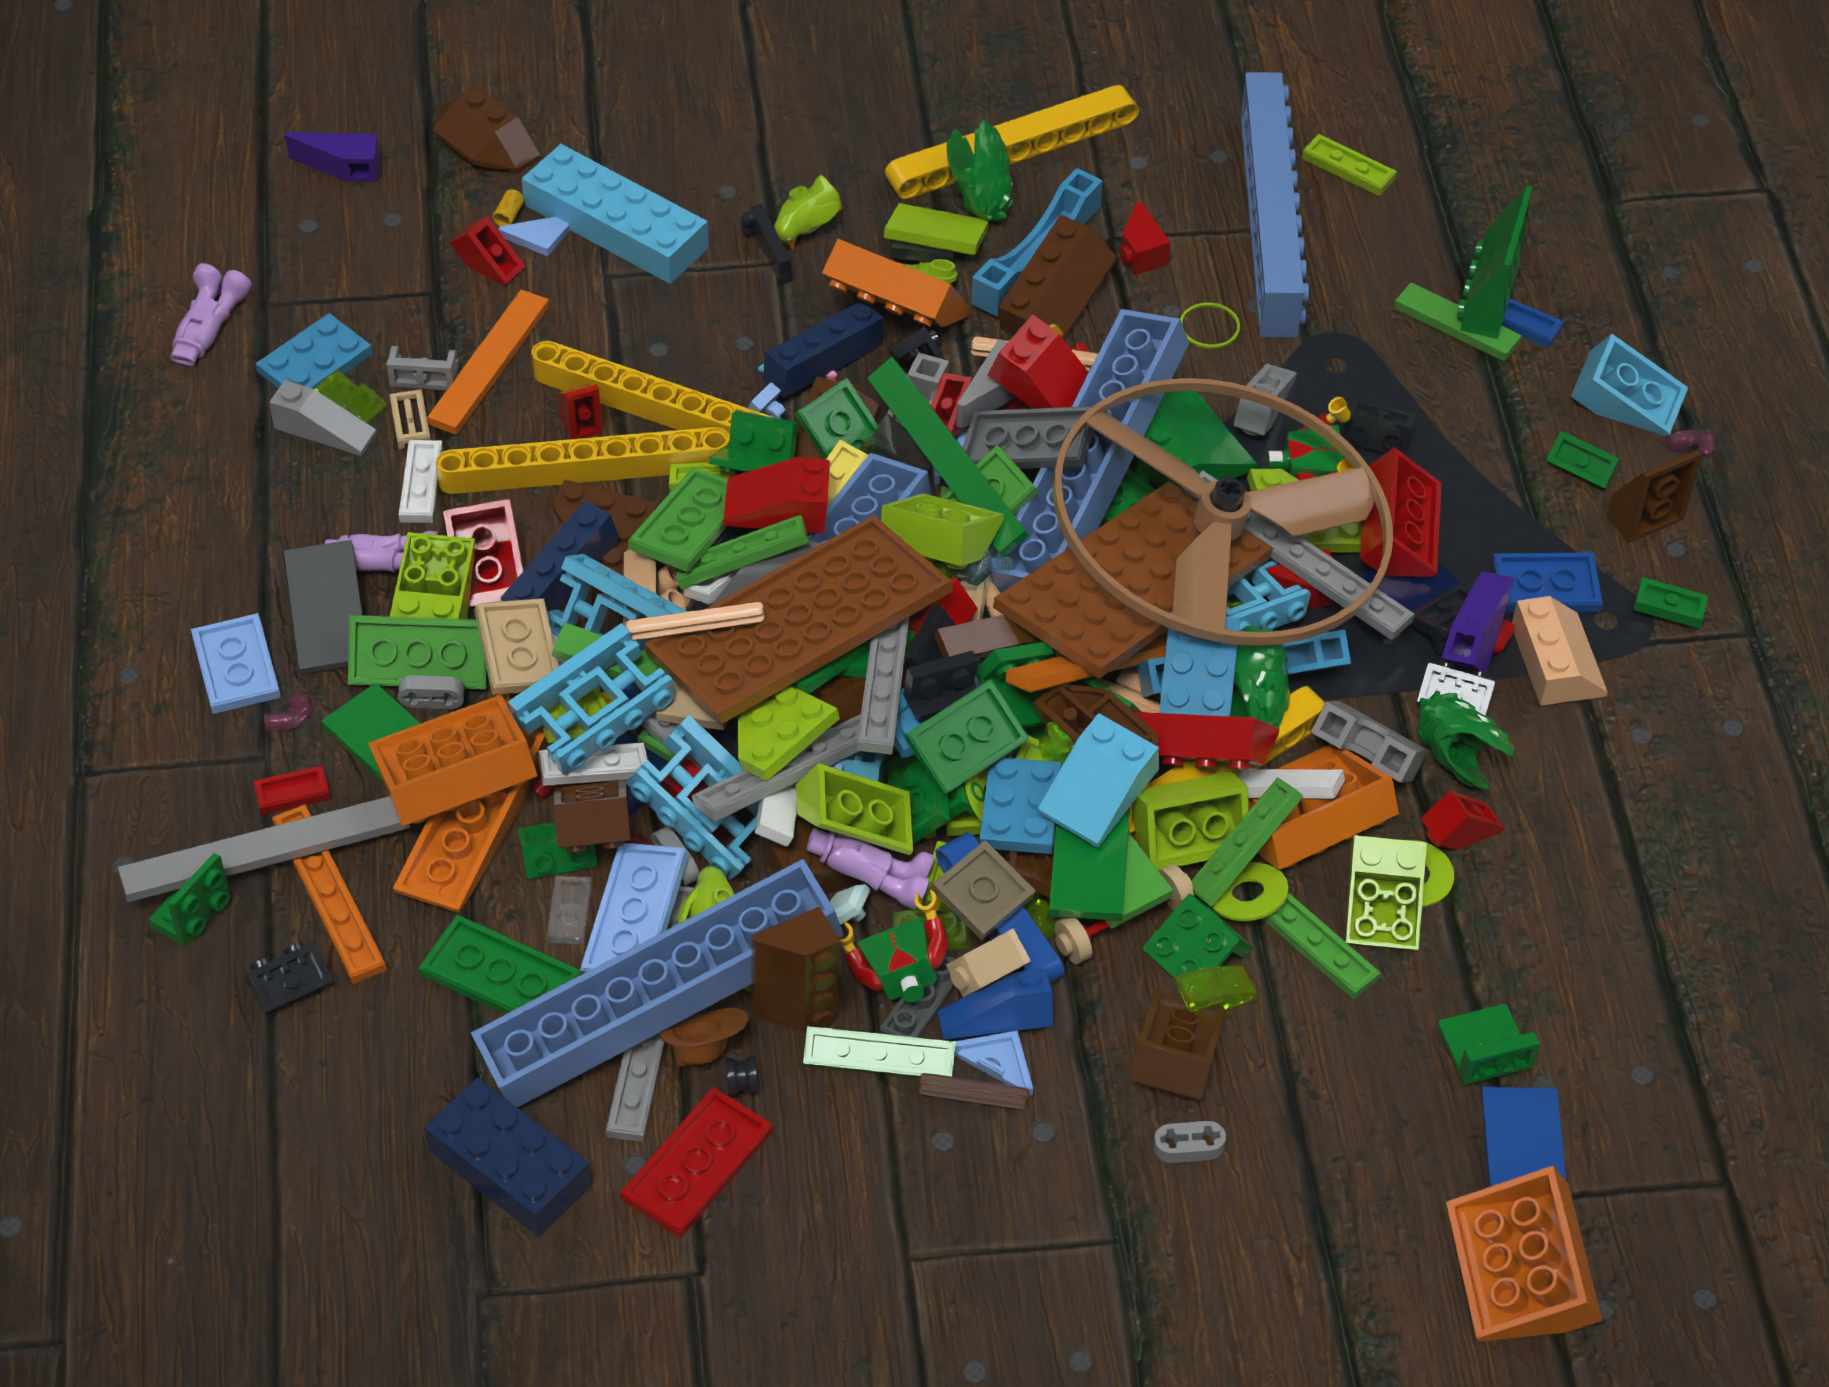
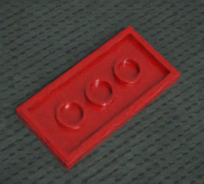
(696, 1162)

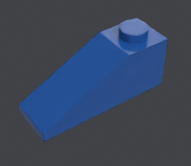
(1005, 1005)

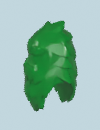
(983, 175)
(1261, 681)
(1457, 734)

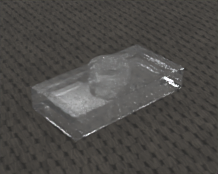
(569, 910)

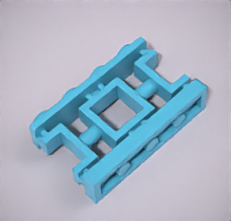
(619, 595)
(1284, 604)
(575, 680)
(679, 811)

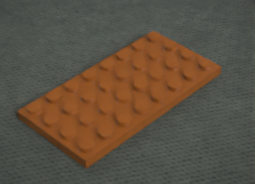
(1140, 552)
(812, 616)

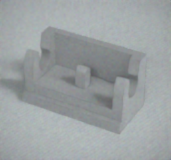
(421, 372)

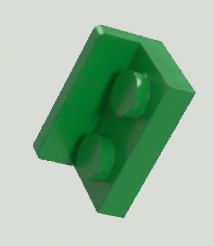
(545, 858)

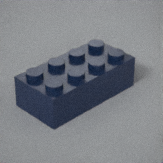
(508, 1157)

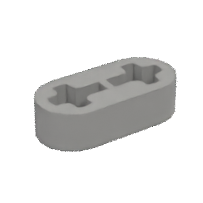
(431, 692)
(667, 837)
(1189, 1141)

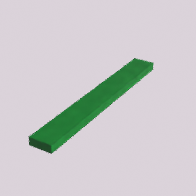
(944, 451)

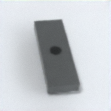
(914, 1018)

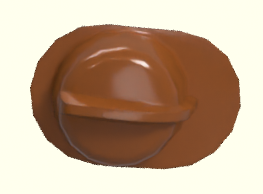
(704, 1036)

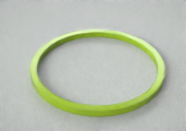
(1212, 346)

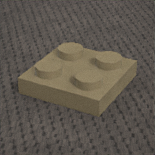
(983, 889)

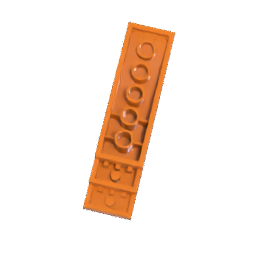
(462, 842)

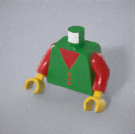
(1308, 453)
(902, 957)

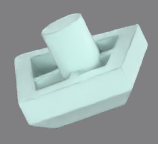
(849, 903)

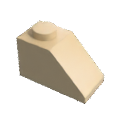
(987, 963)

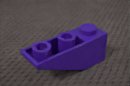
(338, 154)
(1478, 623)

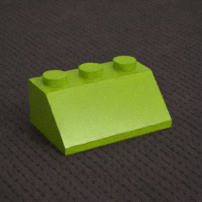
(943, 528)
(856, 807)
(1188, 817)

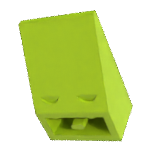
(434, 577)
(1385, 892)

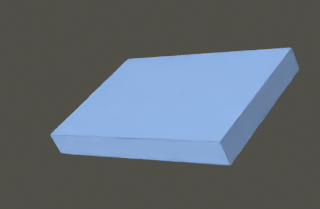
(235, 663)

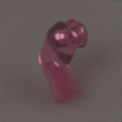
(1692, 437)
(292, 716)

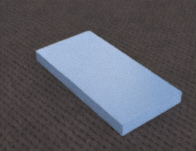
(635, 900)

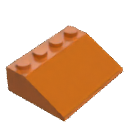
(894, 285)
(453, 760)
(1316, 824)
(1523, 1258)

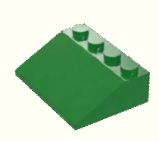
(1495, 270)
(1197, 437)

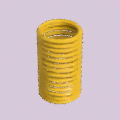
(511, 210)

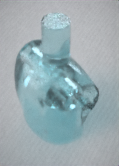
(980, 570)

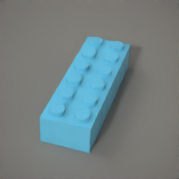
(616, 213)

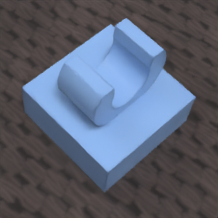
(766, 402)

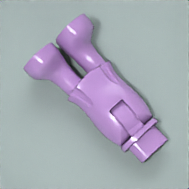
(205, 314)
(377, 551)
(873, 865)

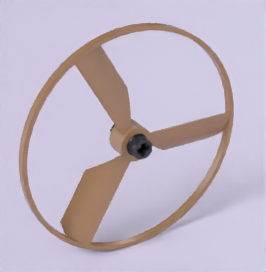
(1222, 513)

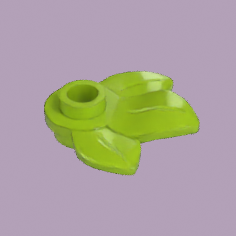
(938, 268)

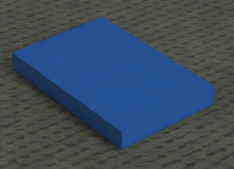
(1563, 576)
(1521, 1132)

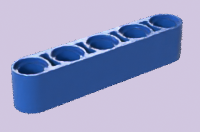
(1032, 939)

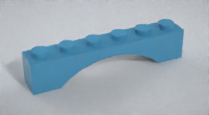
(1076, 198)
(1308, 655)

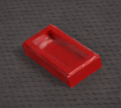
(291, 790)

